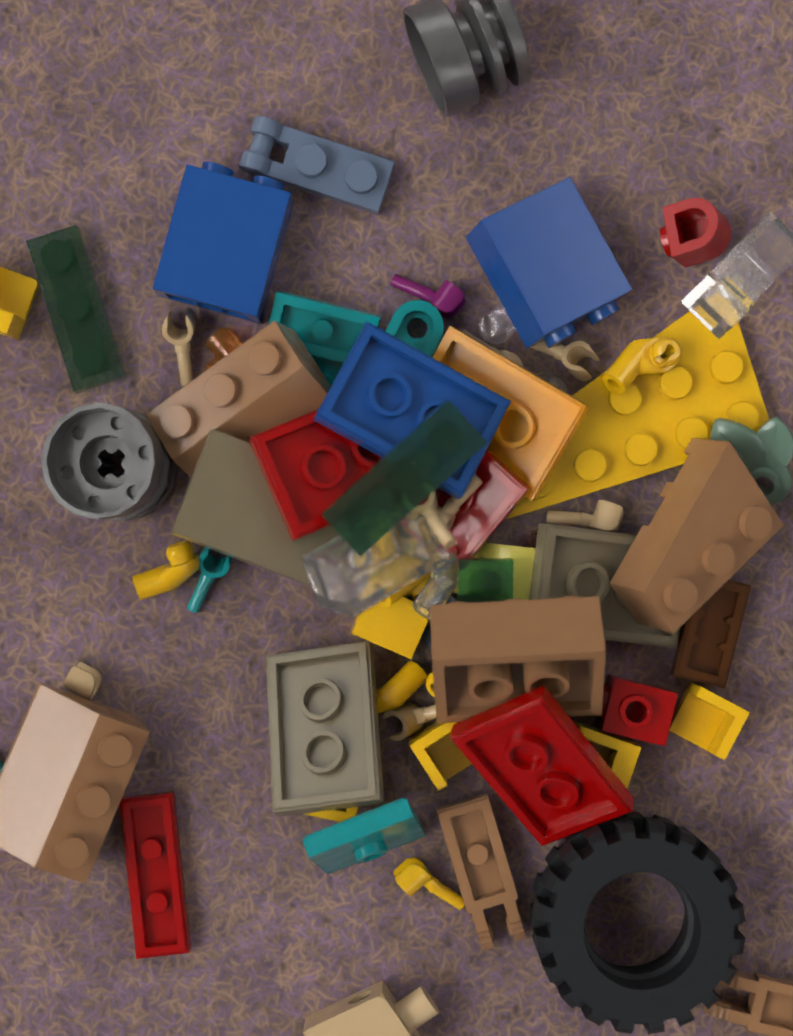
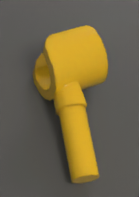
(414, 875)

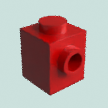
(636, 710)

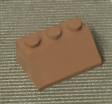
(241, 395)
(513, 646)
(66, 780)

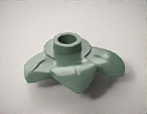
(762, 452)

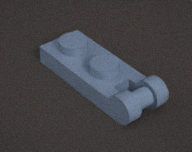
(318, 166)

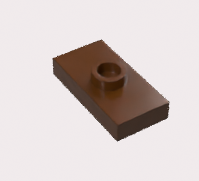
(711, 636)

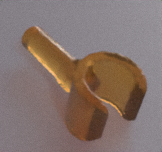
(221, 344)

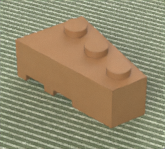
(697, 539)

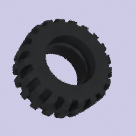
(677, 978)

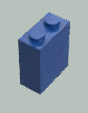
(224, 241)
(549, 264)

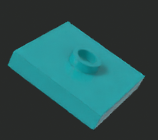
(364, 836)

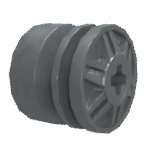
(458, 48)
(80, 463)

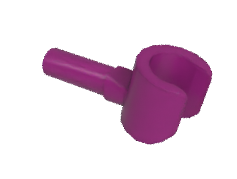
(446, 299)

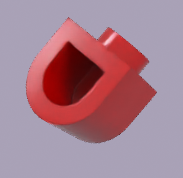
(694, 231)

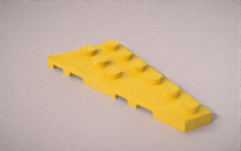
(656, 415)

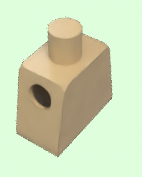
(373, 1014)

